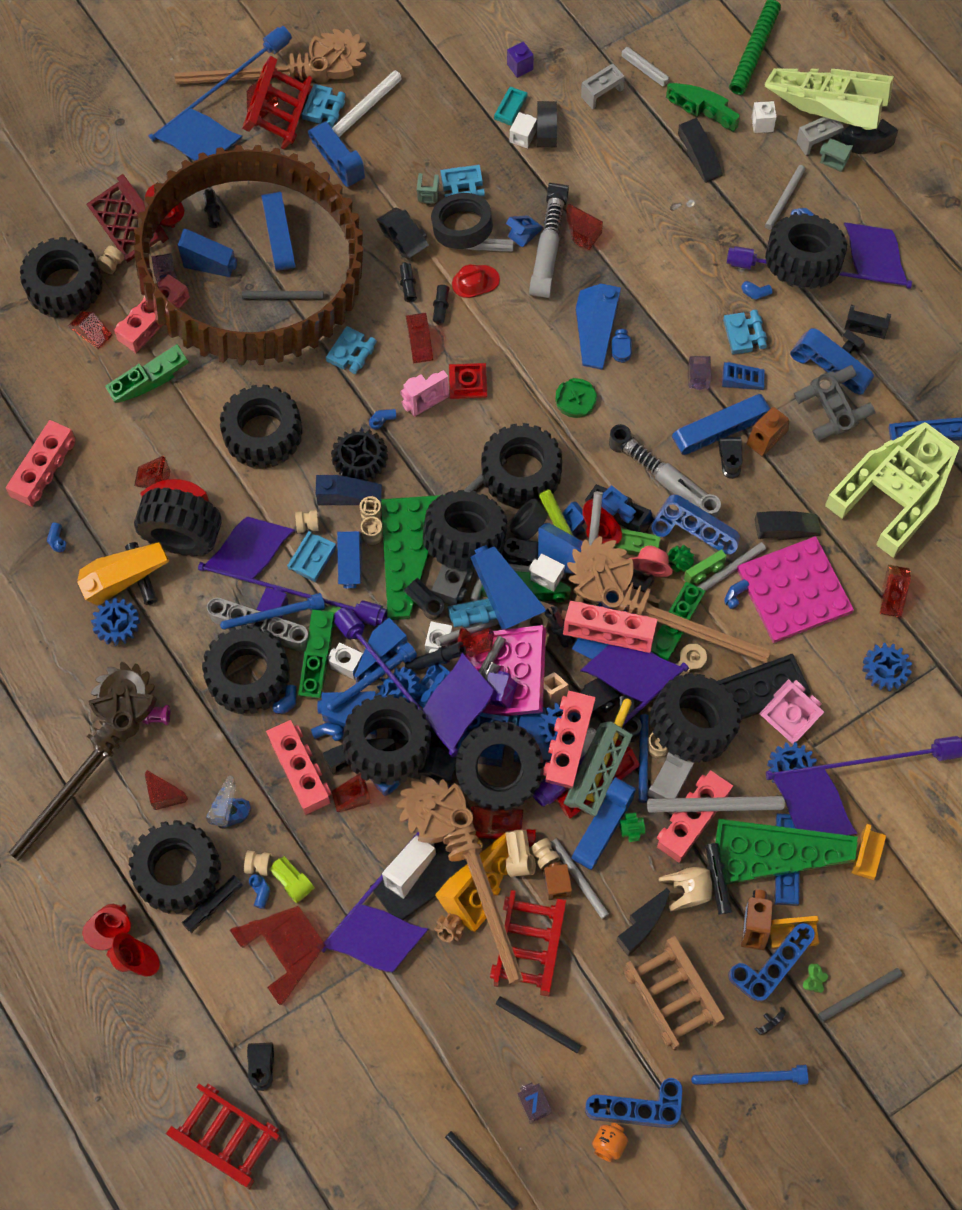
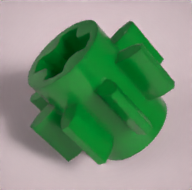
(680, 558)
(632, 827)

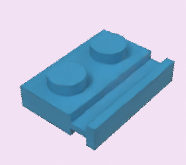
(311, 556)

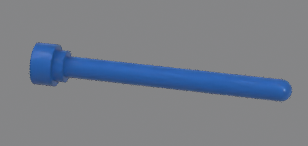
(315, 602)
(405, 653)
(797, 1074)

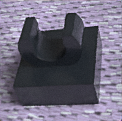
(852, 341)

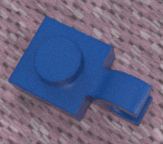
(615, 501)

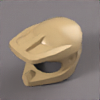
(696, 884)

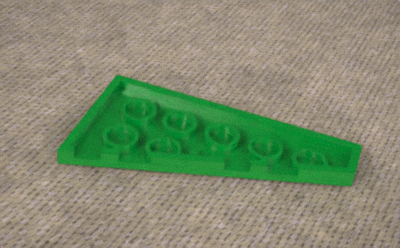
(403, 549)
(767, 851)

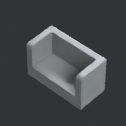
(601, 83)
(817, 132)
(670, 778)

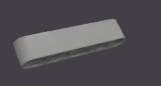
(233, 609)

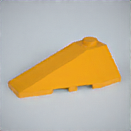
(118, 571)
(460, 893)

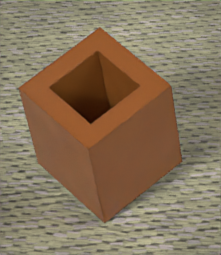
(557, 881)

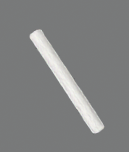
(369, 101)

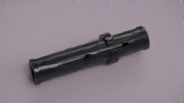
(145, 583)
(442, 655)
(724, 905)
(208, 907)

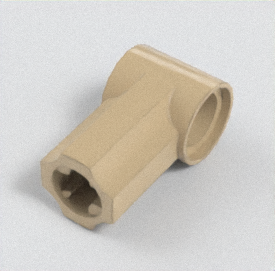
(520, 860)

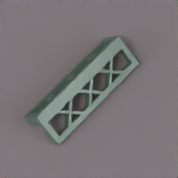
(590, 767)

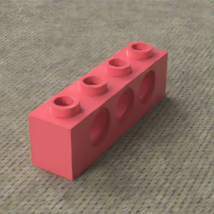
(139, 316)
(52, 435)
(610, 626)
(583, 706)
(309, 799)
(678, 847)

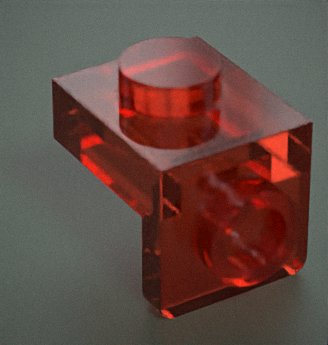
(477, 642)

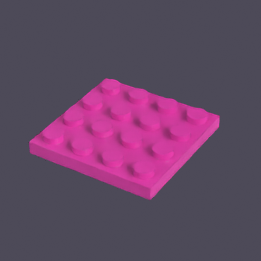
(795, 589)
(525, 660)

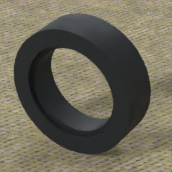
(462, 203)

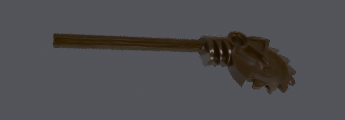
(119, 698)

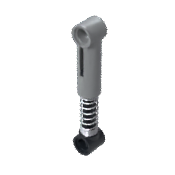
(548, 242)
(663, 472)

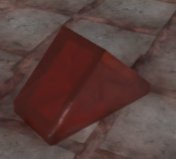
(91, 329)
(152, 472)
(163, 793)
(351, 794)

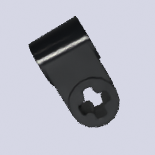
(731, 456)
(524, 551)
(260, 1060)

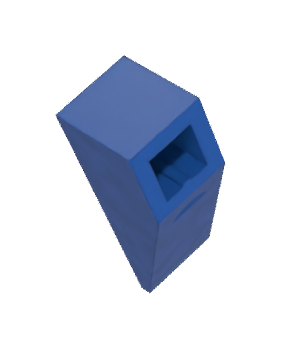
(385, 642)

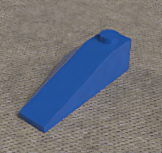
(595, 319)

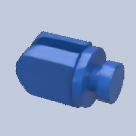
(621, 346)

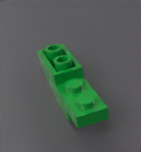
(700, 100)
(147, 377)
(543, 594)
(685, 607)
(316, 654)

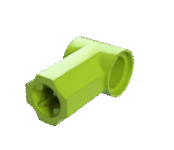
(295, 884)

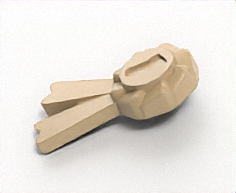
(693, 656)

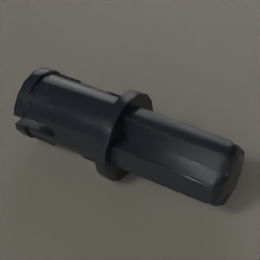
(212, 208)
(408, 282)
(440, 304)

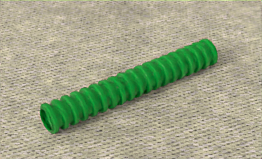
(755, 47)

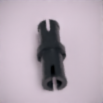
(557, 626)

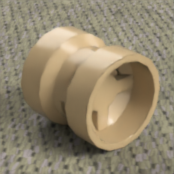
(110, 259)
(365, 508)
(307, 521)
(368, 527)
(653, 743)
(543, 851)
(257, 863)

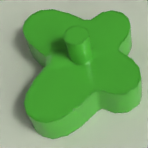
(815, 979)

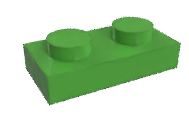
(635, 541)
(711, 564)

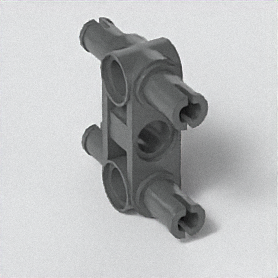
(834, 403)

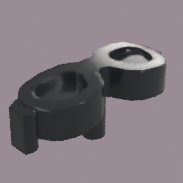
(771, 1022)

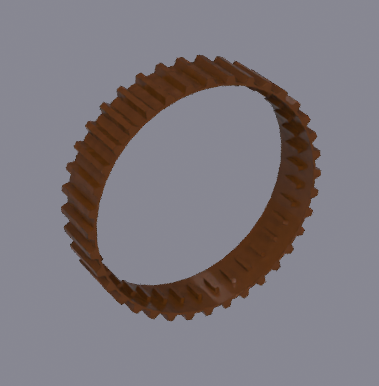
(261, 167)

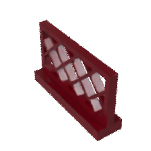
(137, 206)

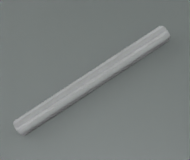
(716, 804)

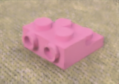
(424, 394)
(792, 711)

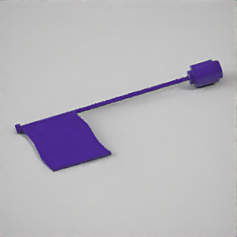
(872, 251)
(250, 551)
(630, 673)
(452, 704)
(815, 800)
(375, 935)

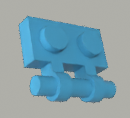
(318, 102)
(462, 177)
(738, 332)
(345, 348)
(471, 613)

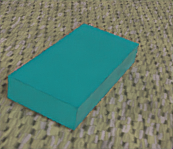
(510, 106)

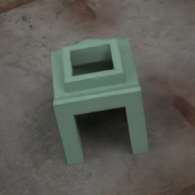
(835, 154)
(428, 194)

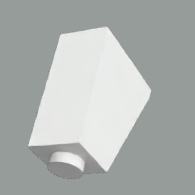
(408, 866)

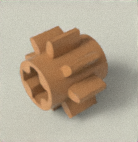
(449, 928)

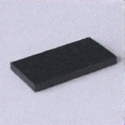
(756, 686)
(424, 889)

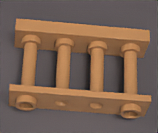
(684, 973)

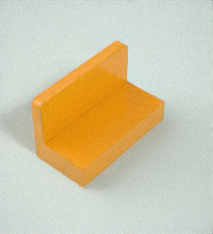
(868, 853)
(781, 928)

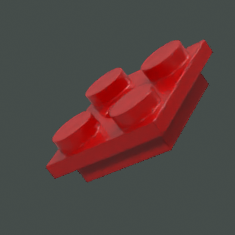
(460, 389)

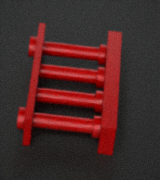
(259, 103)
(550, 935)
(223, 1160)

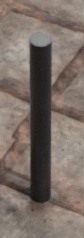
(538, 1024)
(482, 1170)

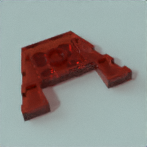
(291, 940)

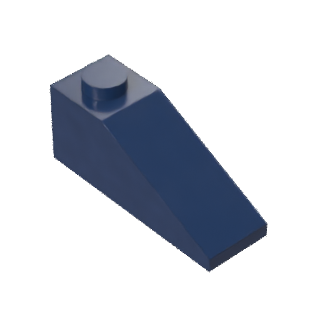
(344, 490)

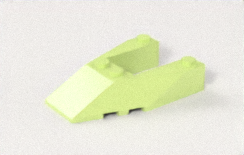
(837, 95)
(907, 470)

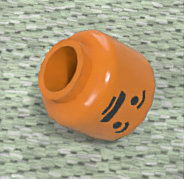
(610, 1142)

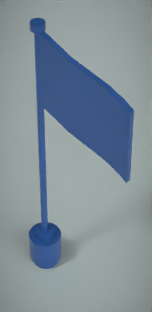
(197, 133)

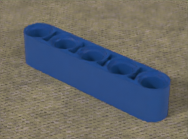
(720, 424)

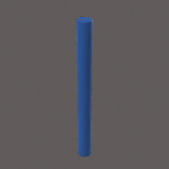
(643, 759)

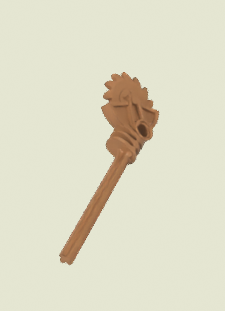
(329, 59)
(602, 571)
(433, 813)

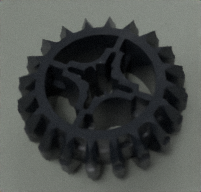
(354, 445)

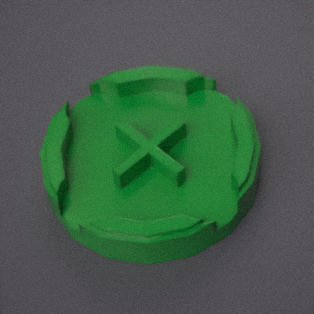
(575, 398)

